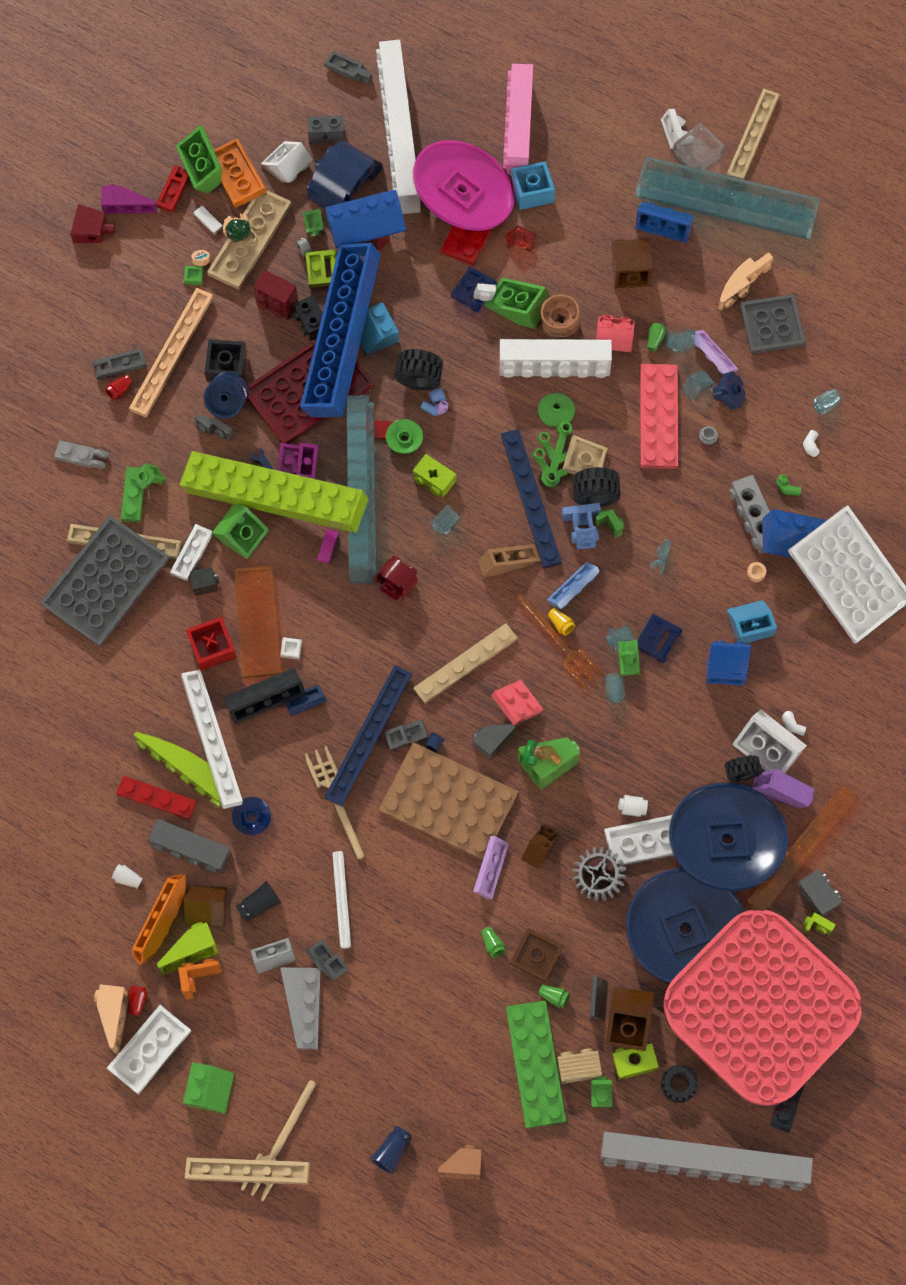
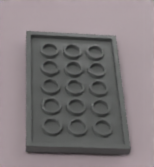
(104, 580)

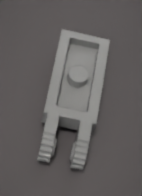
(80, 455)

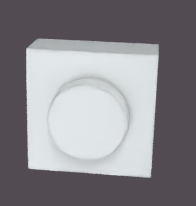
(484, 292)

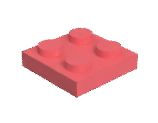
(517, 702)

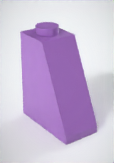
(783, 789)

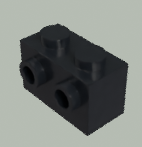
(309, 315)

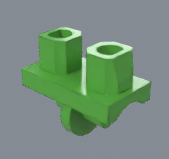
(629, 657)

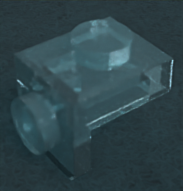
(697, 383)
(445, 520)

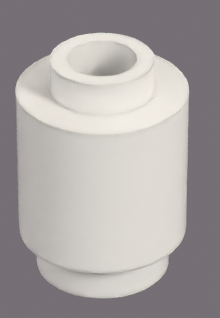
(633, 805)

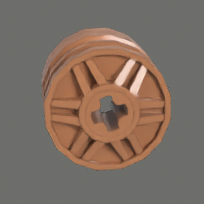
(557, 310)

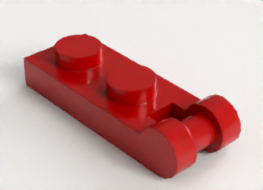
(173, 189)

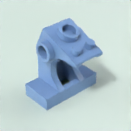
(582, 516)

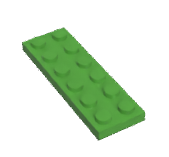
(535, 1064)

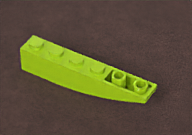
(187, 764)

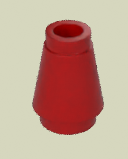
(117, 388)
(136, 999)

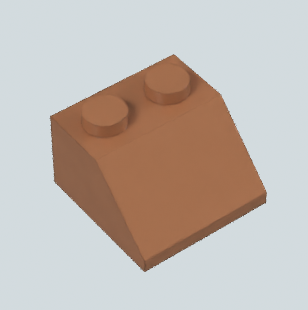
(463, 1164)

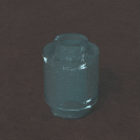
(827, 401)
(614, 687)

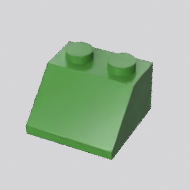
(240, 530)
(208, 1088)

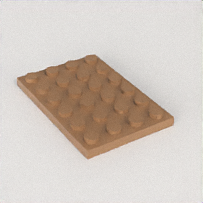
(448, 801)

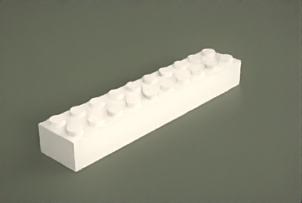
(397, 124)

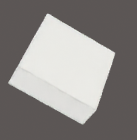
(291, 648)

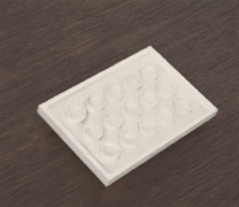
(850, 574)

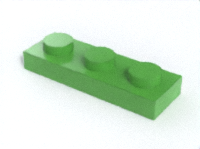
(132, 498)

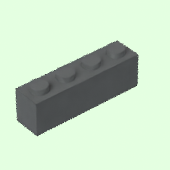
(190, 846)

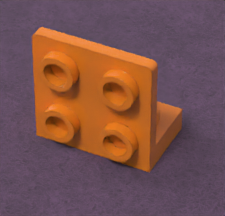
(192, 971)

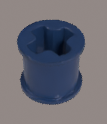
(434, 742)

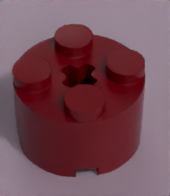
(396, 578)

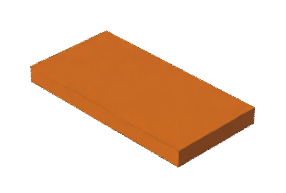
(238, 174)

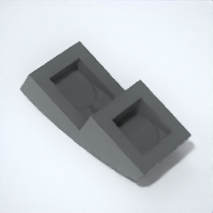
(405, 735)
(326, 961)

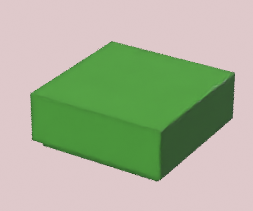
(193, 275)

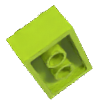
(191, 947)

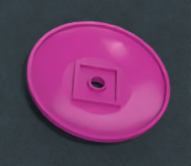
(455, 165)

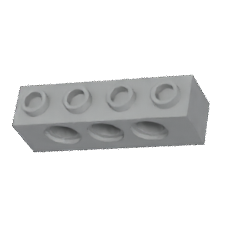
(748, 488)

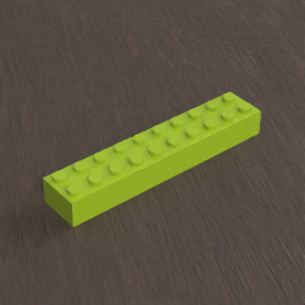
(274, 491)

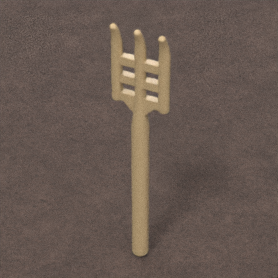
(326, 783)
(283, 1136)

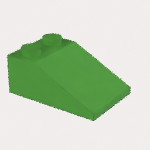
(518, 301)

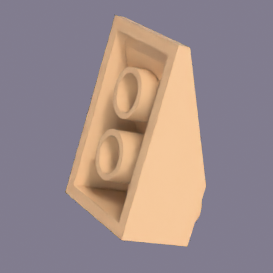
(112, 1007)

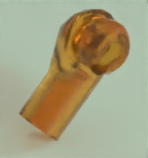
(547, 752)

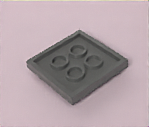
(772, 324)

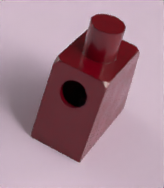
(90, 225)

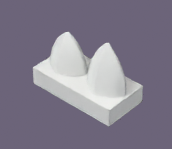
(672, 127)

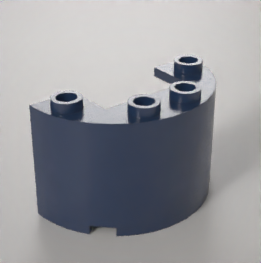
(341, 174)

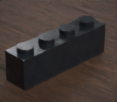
(264, 695)

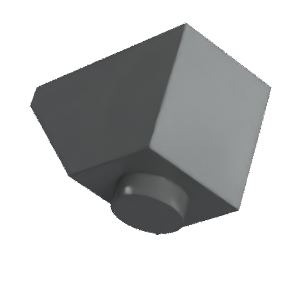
(492, 738)

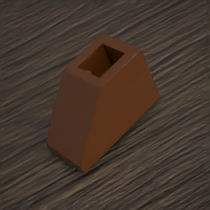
(540, 846)

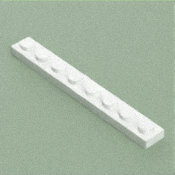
(211, 739)

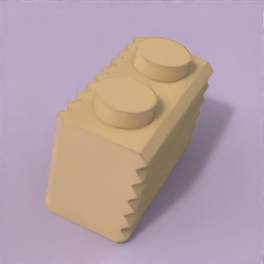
(579, 1066)

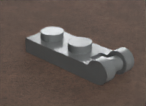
(119, 364)

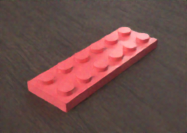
(659, 416)

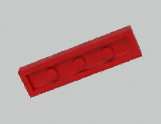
(156, 797)

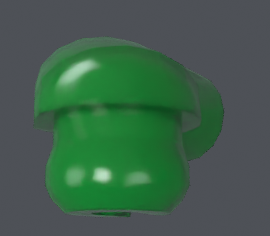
(528, 757)

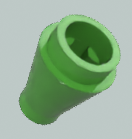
(656, 335)
(493, 944)
(555, 995)

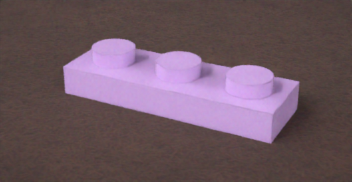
(713, 352)
(491, 867)

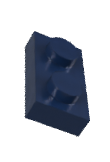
(313, 697)

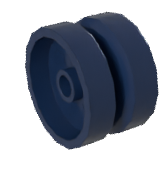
(226, 395)

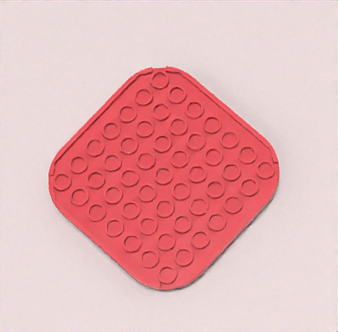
(762, 1007)

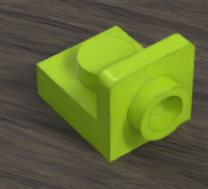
(821, 924)

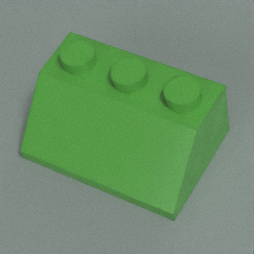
(200, 160)

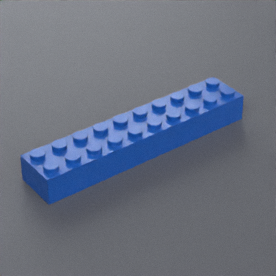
(340, 330)

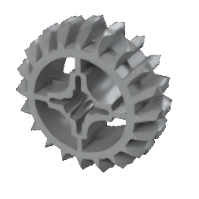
(602, 865)

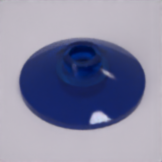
(251, 806)

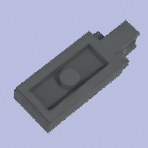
(348, 67)

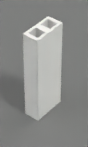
(208, 220)

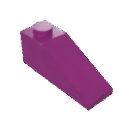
(124, 201)

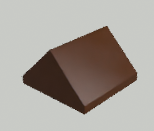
(205, 905)

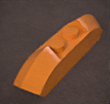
(160, 919)

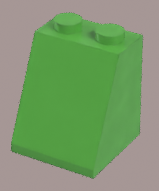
(545, 770)

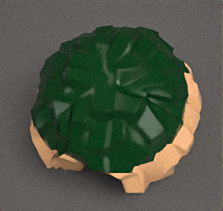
(237, 228)

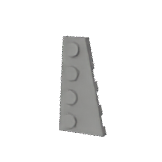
(303, 1000)

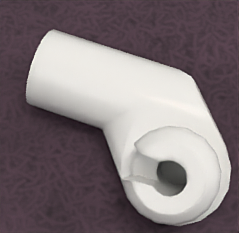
(809, 444)

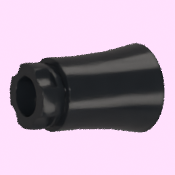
(258, 902)

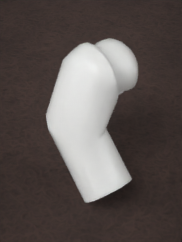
(790, 724)

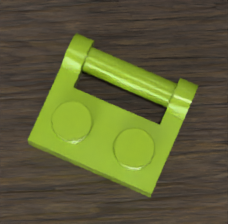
(316, 267)

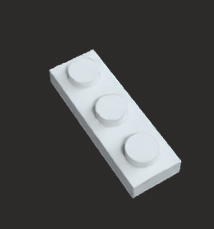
(191, 552)

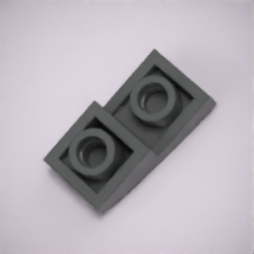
(211, 425)

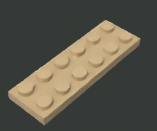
(238, 258)

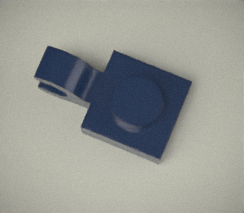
(262, 460)

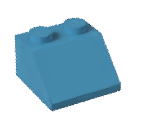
(533, 185)
(378, 330)

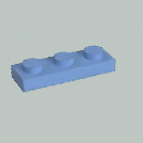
(573, 585)

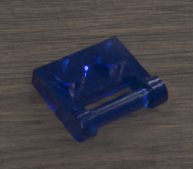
(466, 286)
(652, 635)

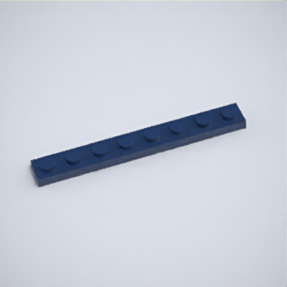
(531, 499)
(368, 736)

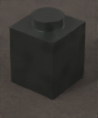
(204, 581)

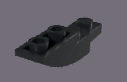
(785, 1112)

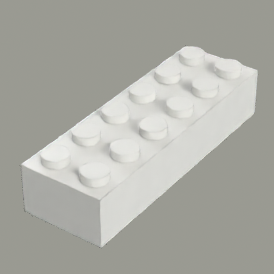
(555, 358)

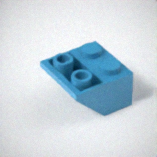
(752, 622)

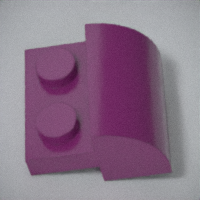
(298, 459)

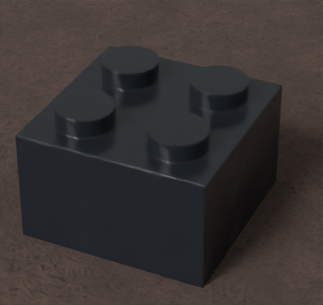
(225, 357)

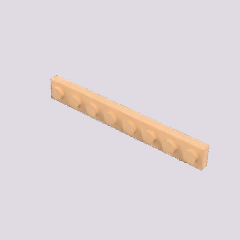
(171, 353)

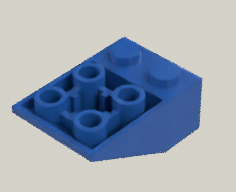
(727, 663)

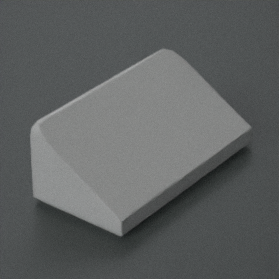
(273, 955)

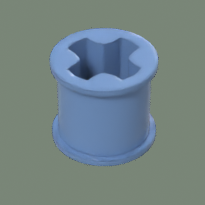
(436, 395)

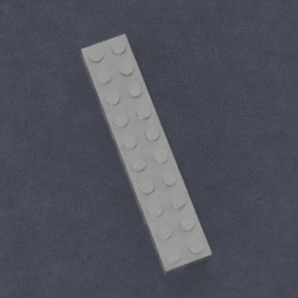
(706, 1160)

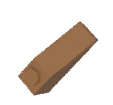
(507, 559)

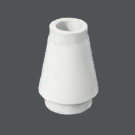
(126, 876)

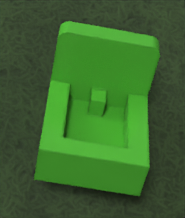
(313, 222)
(614, 522)

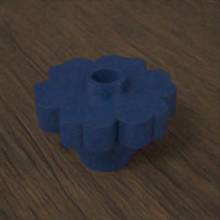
(730, 390)

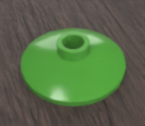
(553, 417)
(401, 429)

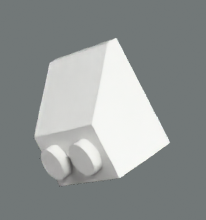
(287, 161)

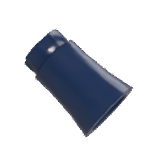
(391, 1150)

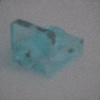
(680, 341)
(620, 634)

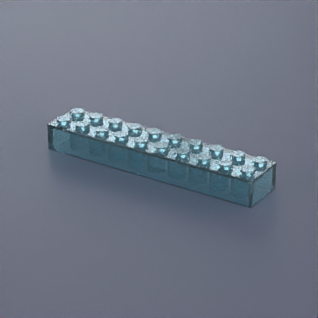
(727, 197)
(362, 476)

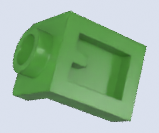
(149, 474)
(601, 1093)

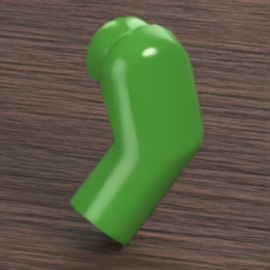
(786, 488)

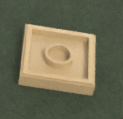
(583, 455)

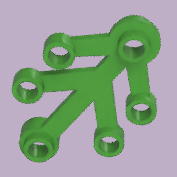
(556, 457)

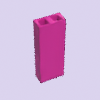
(327, 546)

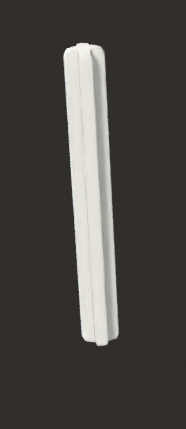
(341, 899)

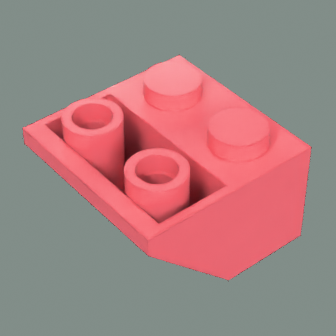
(617, 330)

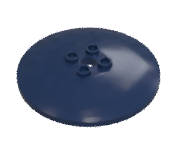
(731, 812)
(662, 908)

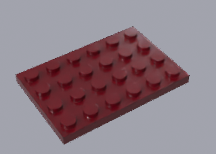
(280, 393)

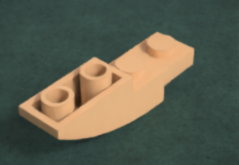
(740, 280)

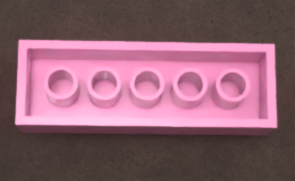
(518, 116)

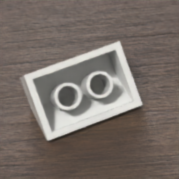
(769, 742)

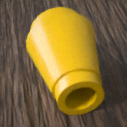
(561, 621)

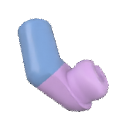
(436, 409)

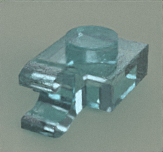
(662, 552)

